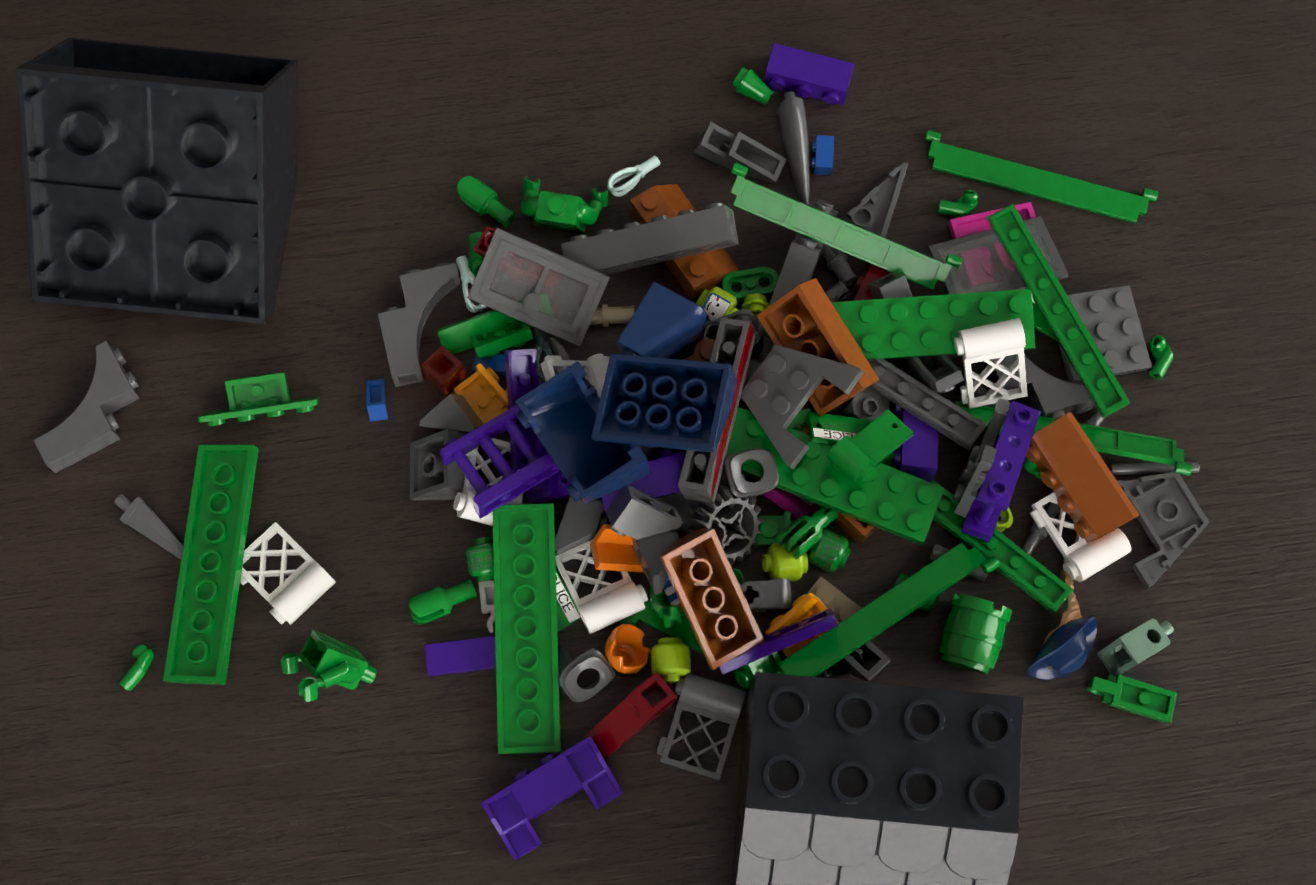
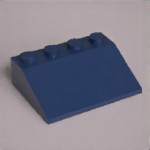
(664, 402)

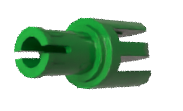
(484, 200)
(806, 529)
(439, 601)

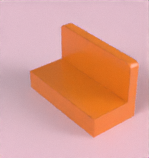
(614, 551)

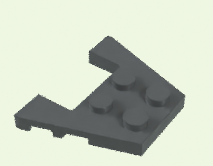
(782, 389)
(980, 461)
(1167, 516)

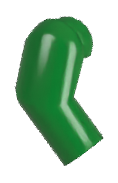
(961, 206)
(1162, 356)
(137, 671)

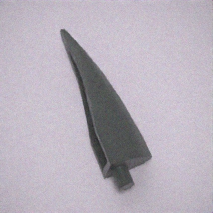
(795, 142)

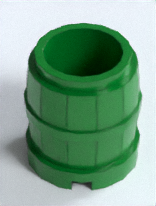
(973, 633)

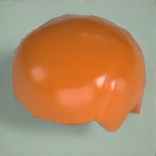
(626, 649)

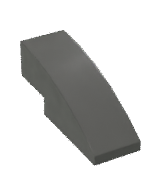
(726, 149)

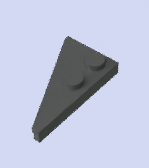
(878, 205)

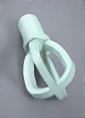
(639, 170)
(467, 277)

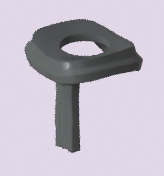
(742, 488)
(571, 669)

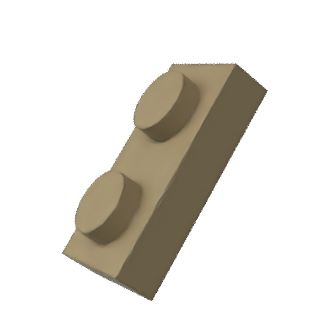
(834, 599)

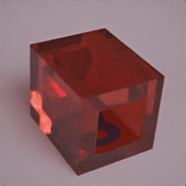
(443, 370)

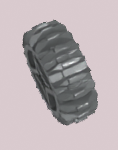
(737, 515)

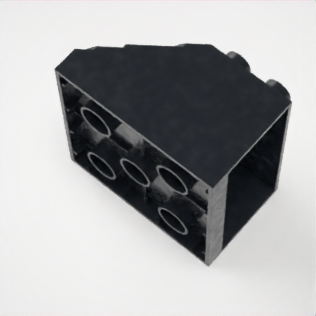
(158, 177)
(876, 784)

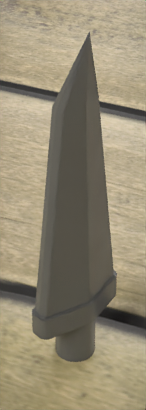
(147, 523)

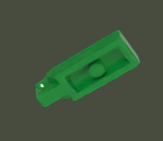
(1135, 696)

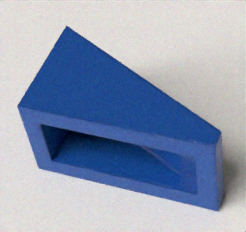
(496, 363)
(376, 400)

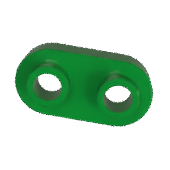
(749, 282)

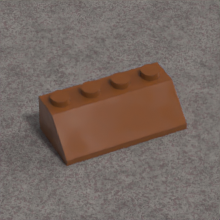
(694, 271)
(811, 325)
(1079, 478)
(711, 596)

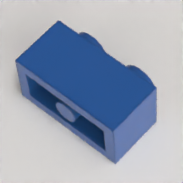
(823, 156)

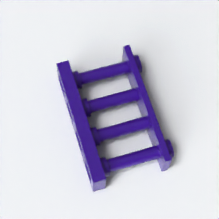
(1002, 478)
(513, 481)

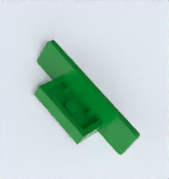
(485, 333)
(256, 396)

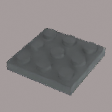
(1115, 329)

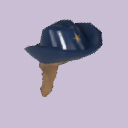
(1067, 645)

